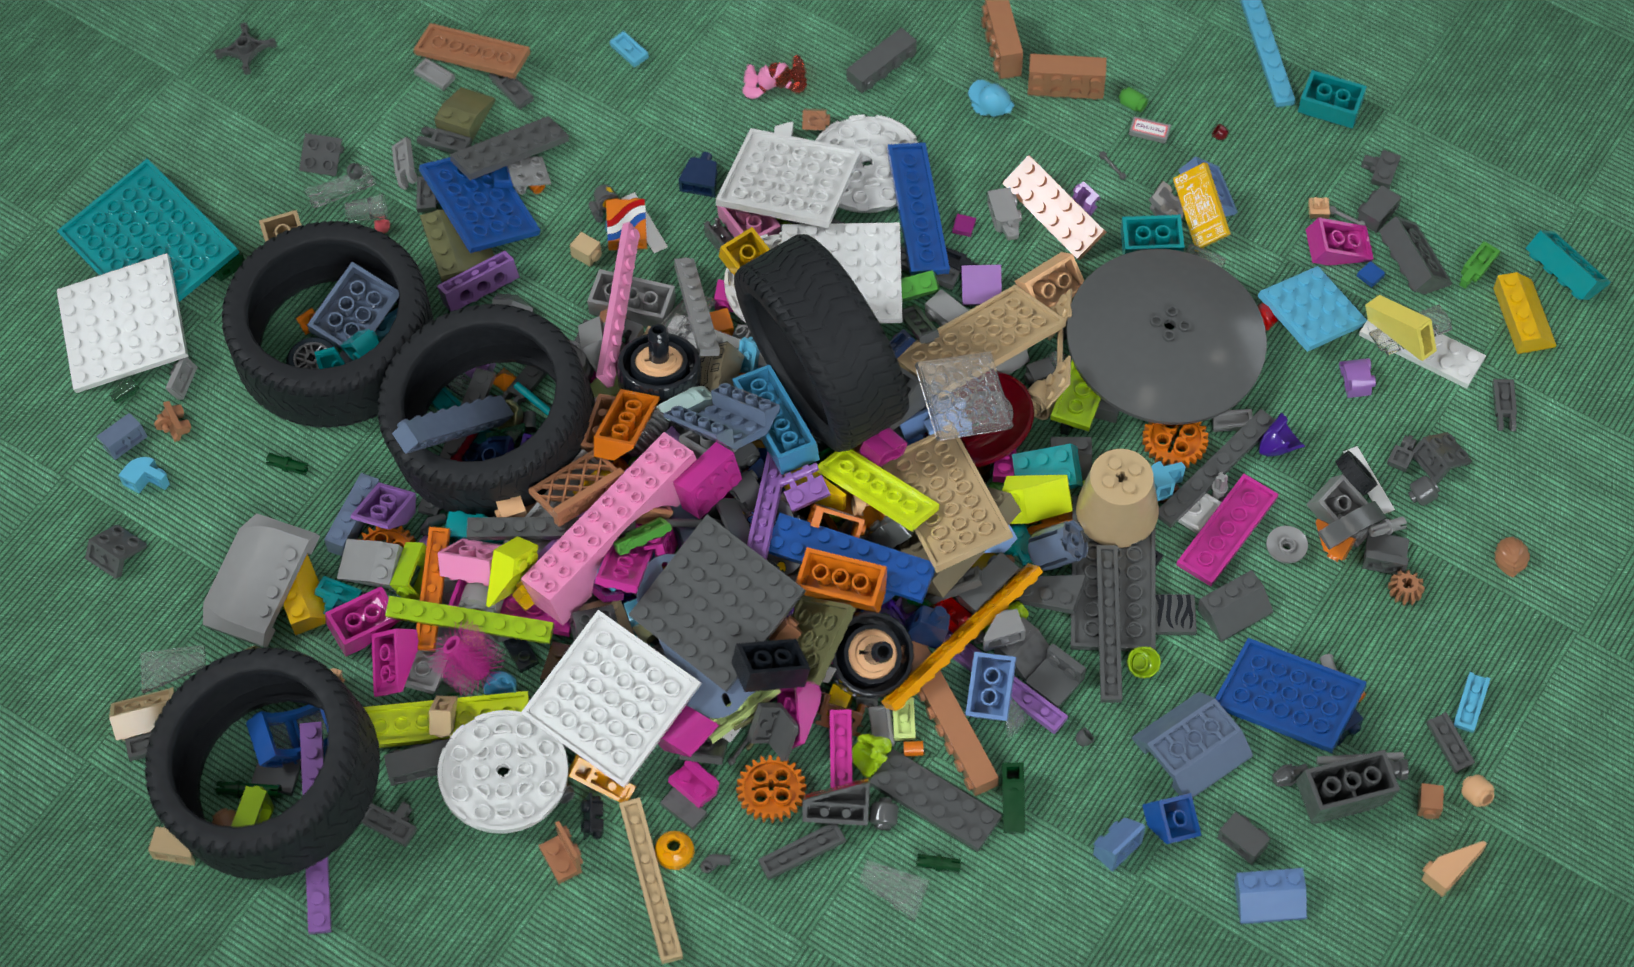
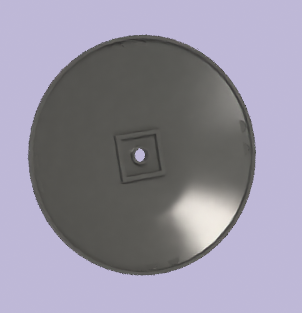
(1157, 371)

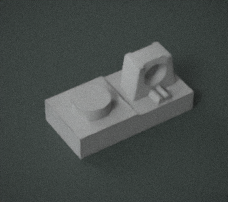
(181, 377)

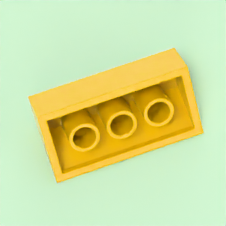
(1523, 313)
(301, 604)

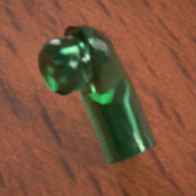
(447, 691)

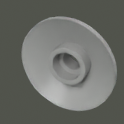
(1289, 537)

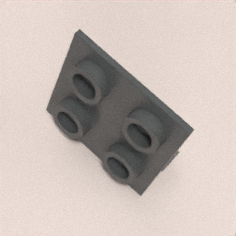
(321, 154)

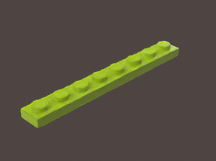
(489, 622)

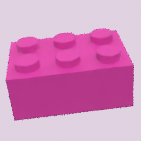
(707, 480)

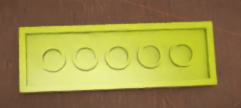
(878, 488)

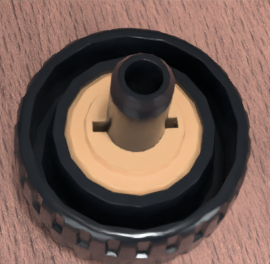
(659, 364)
(872, 656)

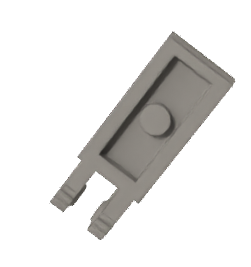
(404, 163)

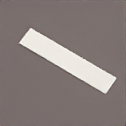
(653, 236)
(1377, 493)

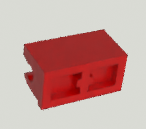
(957, 613)

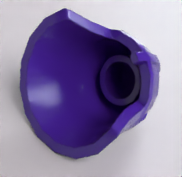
(1279, 439)

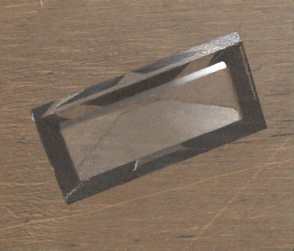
(1016, 719)

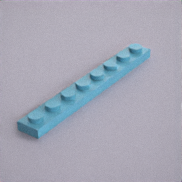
(1268, 53)

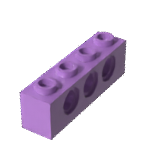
(478, 281)

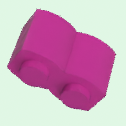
(883, 447)

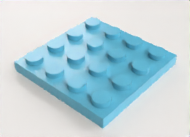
(1312, 308)

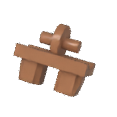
(169, 421)

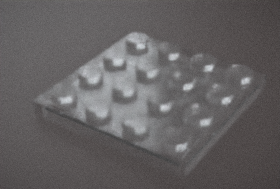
(963, 395)

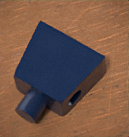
(699, 176)
(928, 626)

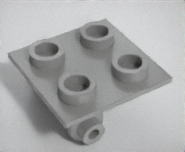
(528, 172)

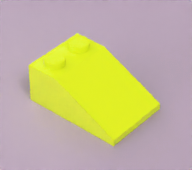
(1039, 496)
(508, 566)

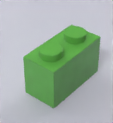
(919, 285)

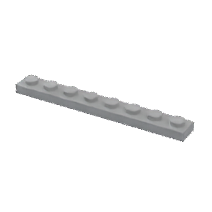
(696, 307)

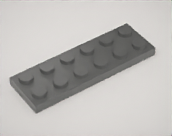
(509, 148)
(935, 800)

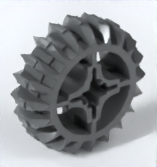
(654, 428)

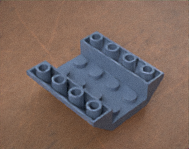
(732, 419)
(1195, 744)

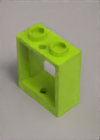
(412, 555)
(253, 807)

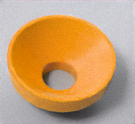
(674, 859)

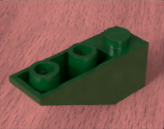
(1013, 797)

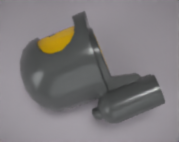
(601, 194)

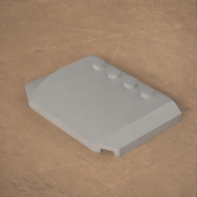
(256, 579)

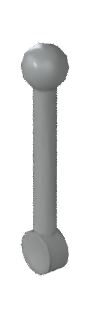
(1333, 210)

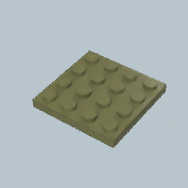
(822, 631)

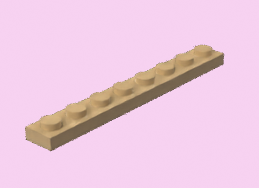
(651, 881)

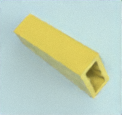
(1403, 325)

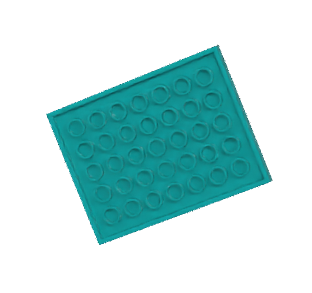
(145, 219)

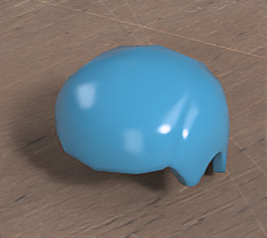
(504, 683)

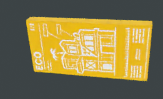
(1201, 206)

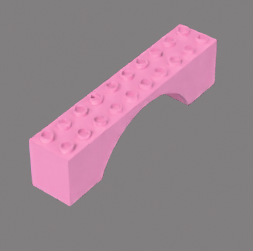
(567, 571)

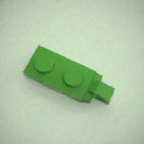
(1478, 264)
(641, 535)

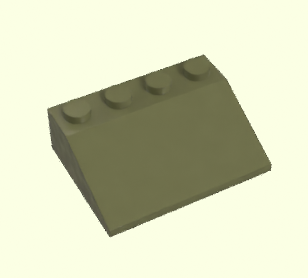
(448, 248)

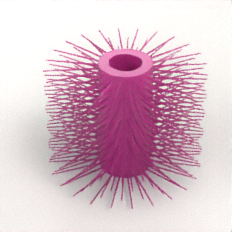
(465, 658)

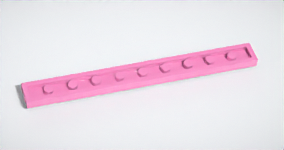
(618, 305)

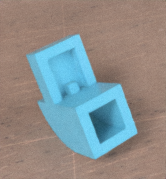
(140, 472)
(1166, 478)

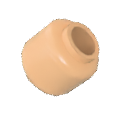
(1478, 790)

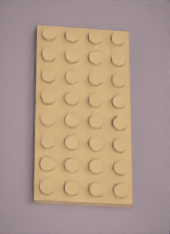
(999, 325)
(967, 512)

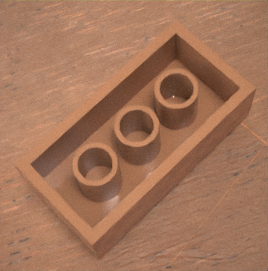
(1003, 38)
(1067, 76)

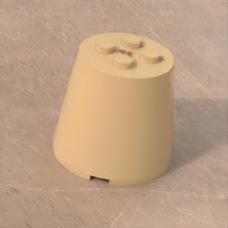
(1118, 499)

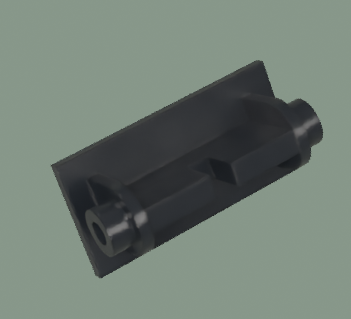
(590, 824)

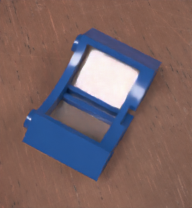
(278, 734)

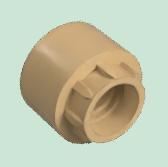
(1037, 392)

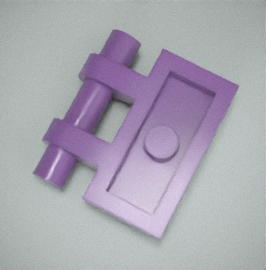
(806, 493)

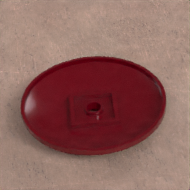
(993, 446)

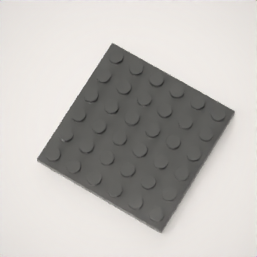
(713, 598)

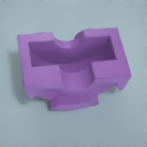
(1086, 197)
(1357, 377)

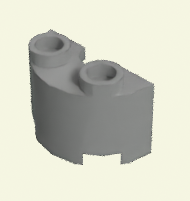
(1164, 202)
(475, 597)

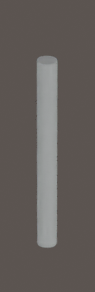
(1323, 760)

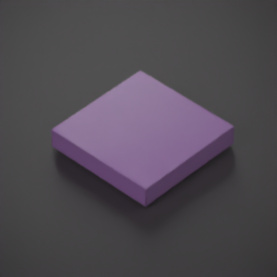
(980, 283)

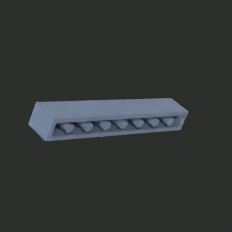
(452, 423)

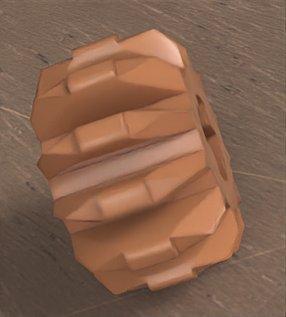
(1411, 593)

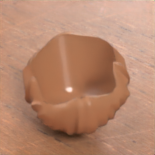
(1511, 556)

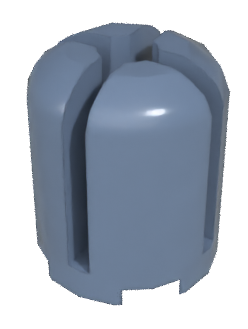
(1057, 545)

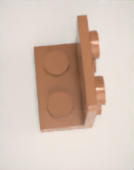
(562, 855)

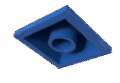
(1173, 818)

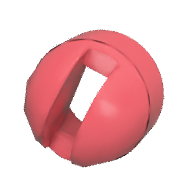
(382, 225)

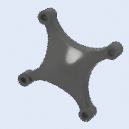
(245, 48)

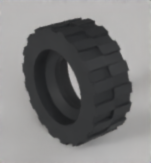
(1356, 472)

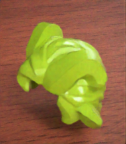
(870, 753)

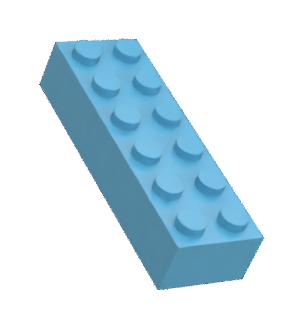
(788, 437)

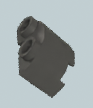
(746, 491)

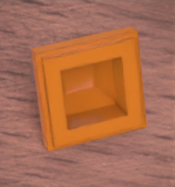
(304, 319)
(504, 379)

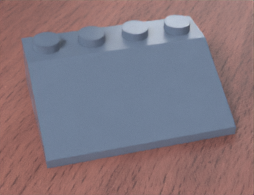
(353, 305)

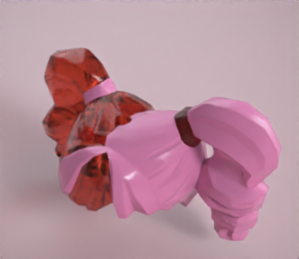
(775, 75)

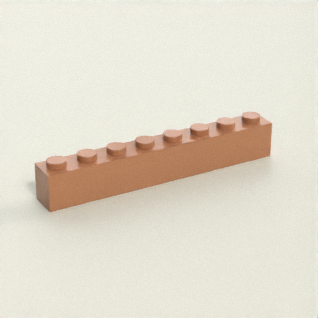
(954, 728)

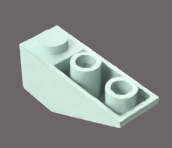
(693, 399)

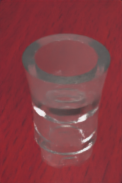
(367, 208)

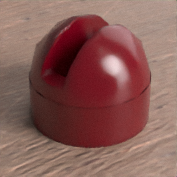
(1220, 132)

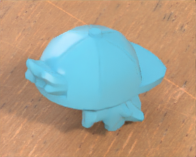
(989, 98)

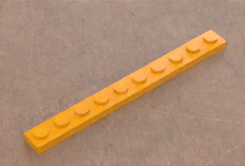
(958, 640)

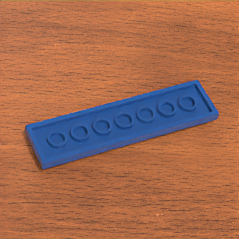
(918, 208)
(906, 574)

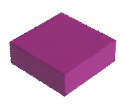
(964, 225)

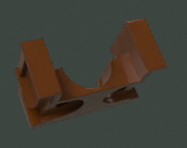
(825, 706)

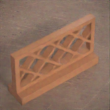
(587, 495)

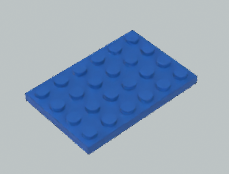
(478, 211)
(1290, 695)

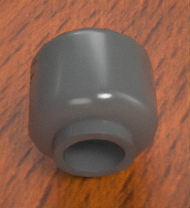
(1424, 490)
(884, 814)

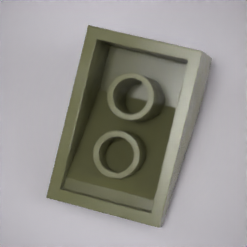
(464, 112)

